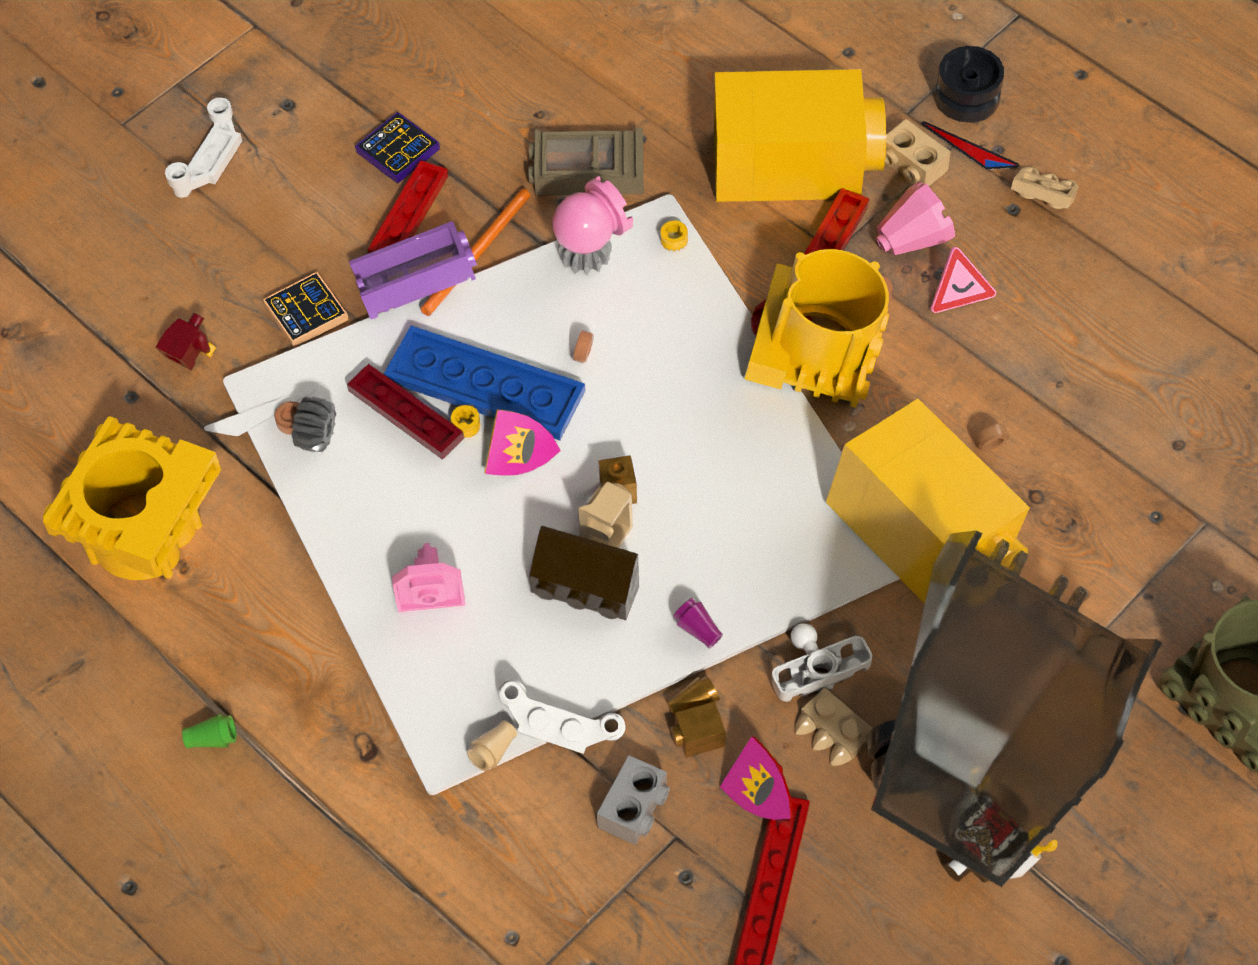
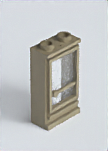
(572, 159)

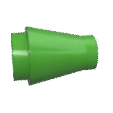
(212, 733)

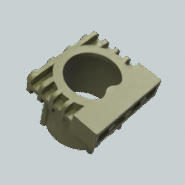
(1206, 690)

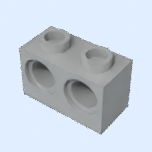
(626, 798)

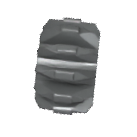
(313, 424)

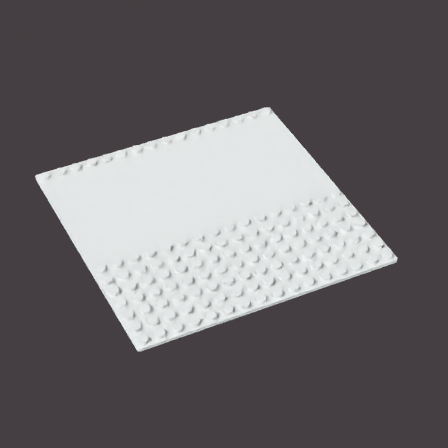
(722, 511)

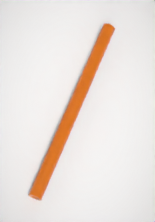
(481, 245)

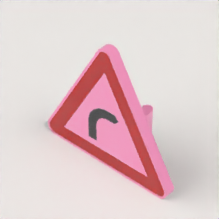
(960, 284)

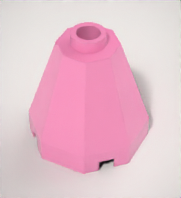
(914, 222)

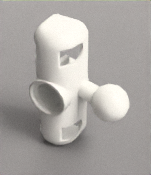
(802, 669)

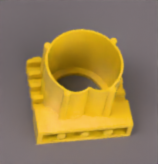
(810, 356)
(125, 464)

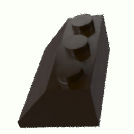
(584, 573)

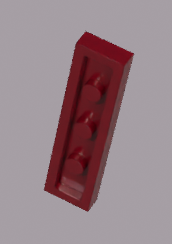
(405, 411)

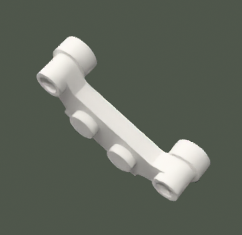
(211, 156)
(557, 724)

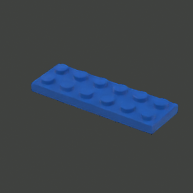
(483, 380)

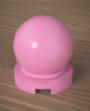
(588, 219)

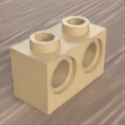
(915, 154)

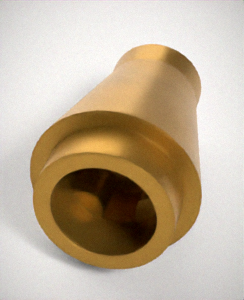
(695, 694)

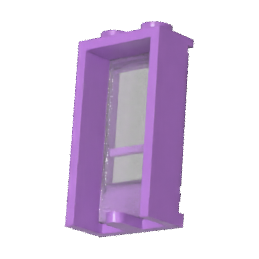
(413, 268)

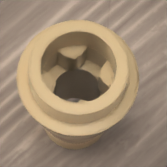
(490, 747)

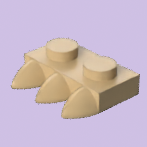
(1044, 187)
(835, 726)

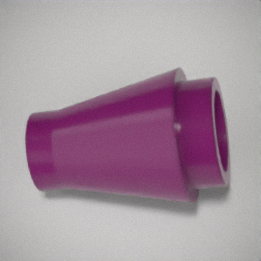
(697, 622)

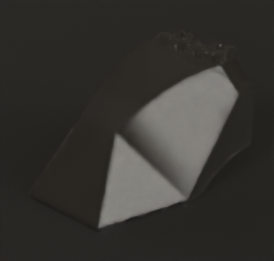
(1004, 711)

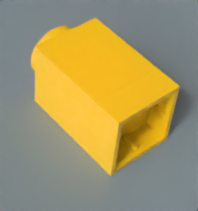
(795, 134)
(915, 485)

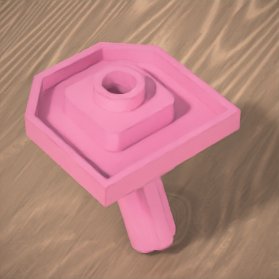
(428, 583)

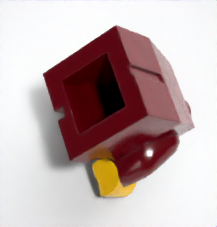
(185, 341)

